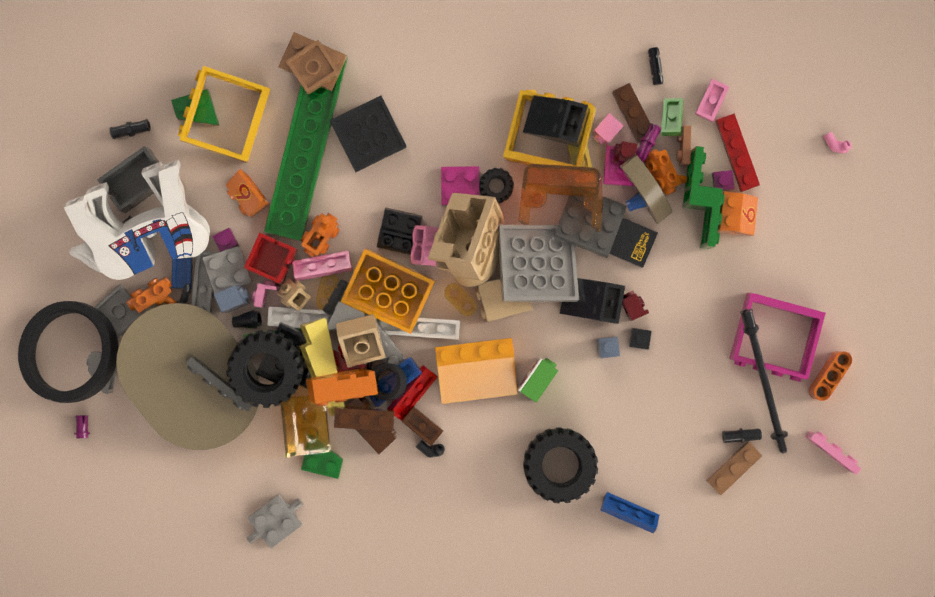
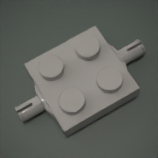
(275, 521)

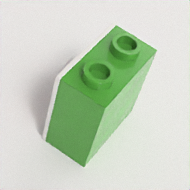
(538, 378)

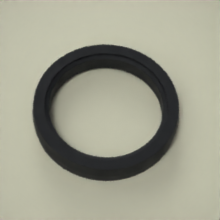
(30, 338)

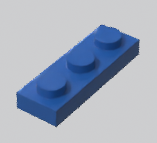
(389, 382)
(630, 512)

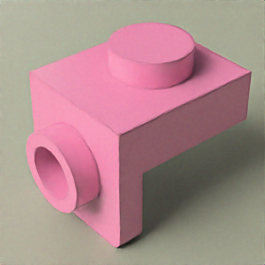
(260, 295)

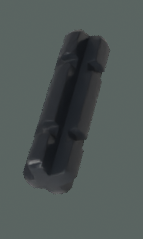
(655, 65)
(335, 297)

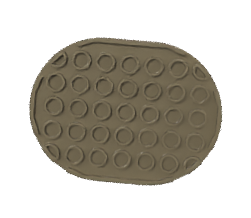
(166, 391)

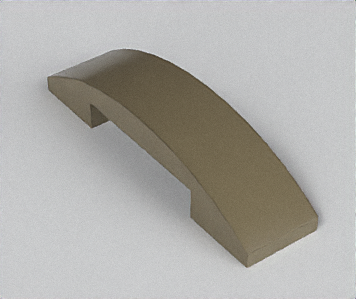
(648, 188)

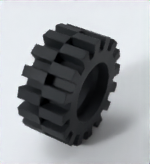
(502, 175)

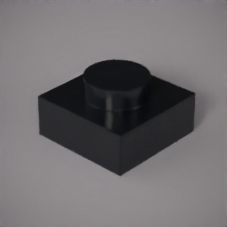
(640, 338)

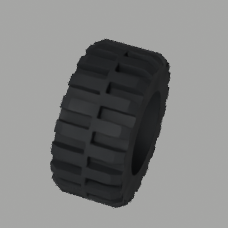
(265, 393)
(586, 465)

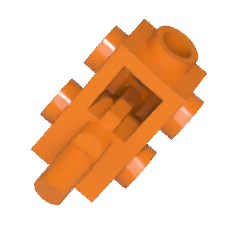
(663, 171)
(323, 229)
(156, 292)

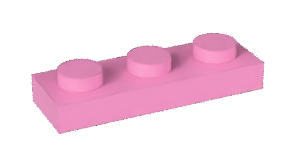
(322, 266)
(834, 452)

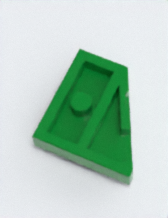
(205, 110)
(325, 464)

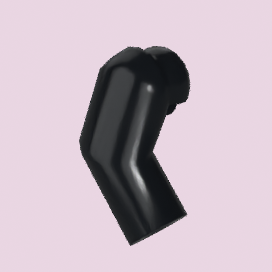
(430, 451)

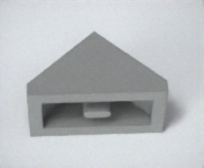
(344, 313)

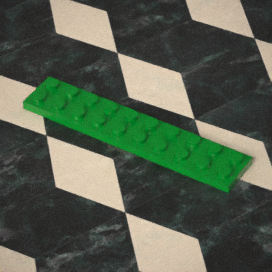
(302, 161)

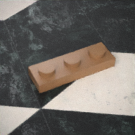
(734, 468)

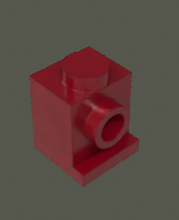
(624, 152)
(633, 306)

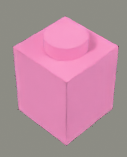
(607, 130)

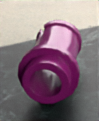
(81, 426)

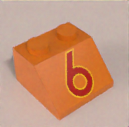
(246, 193)
(738, 214)

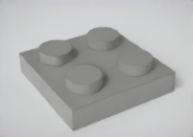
(226, 269)

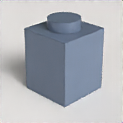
(608, 347)

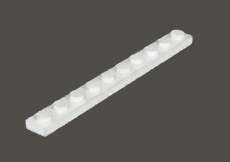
(424, 326)

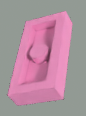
(712, 100)

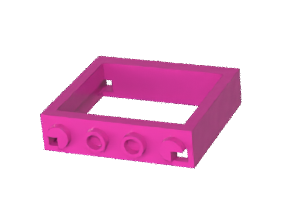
(811, 344)

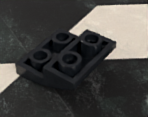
(397, 230)

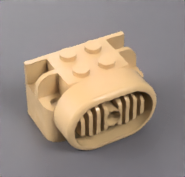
(468, 238)

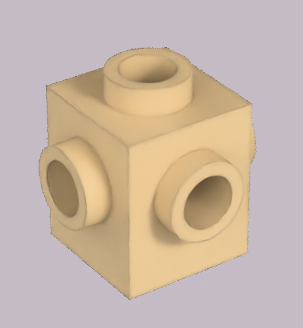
(293, 294)

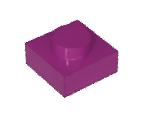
(723, 180)
(225, 240)

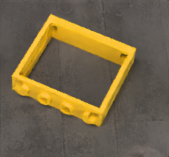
(195, 95)
(511, 155)

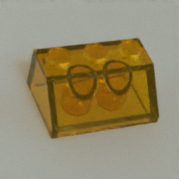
(304, 427)

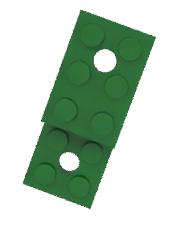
(703, 198)

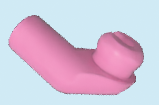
(837, 146)

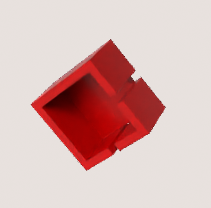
(270, 258)

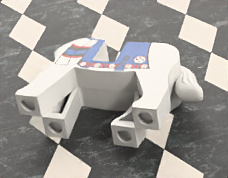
(126, 248)

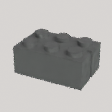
(127, 181)

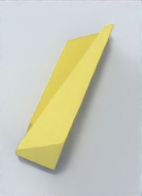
(319, 353)

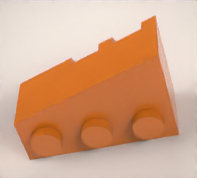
(341, 386)

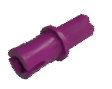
(648, 141)

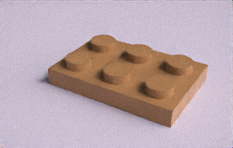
(298, 43)

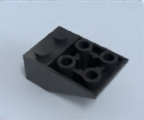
(556, 119)
(596, 301)

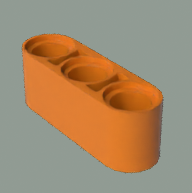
(838, 370)

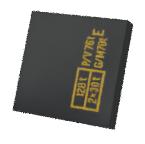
(633, 243)

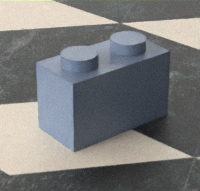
(232, 298)

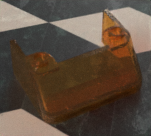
(561, 180)

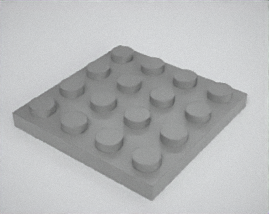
(536, 265)

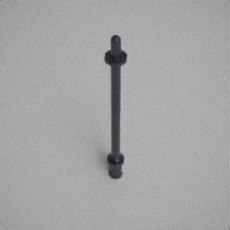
(751, 328)

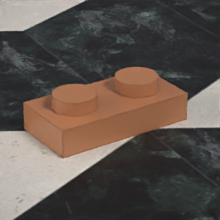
(684, 154)

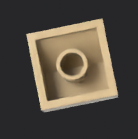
(360, 340)

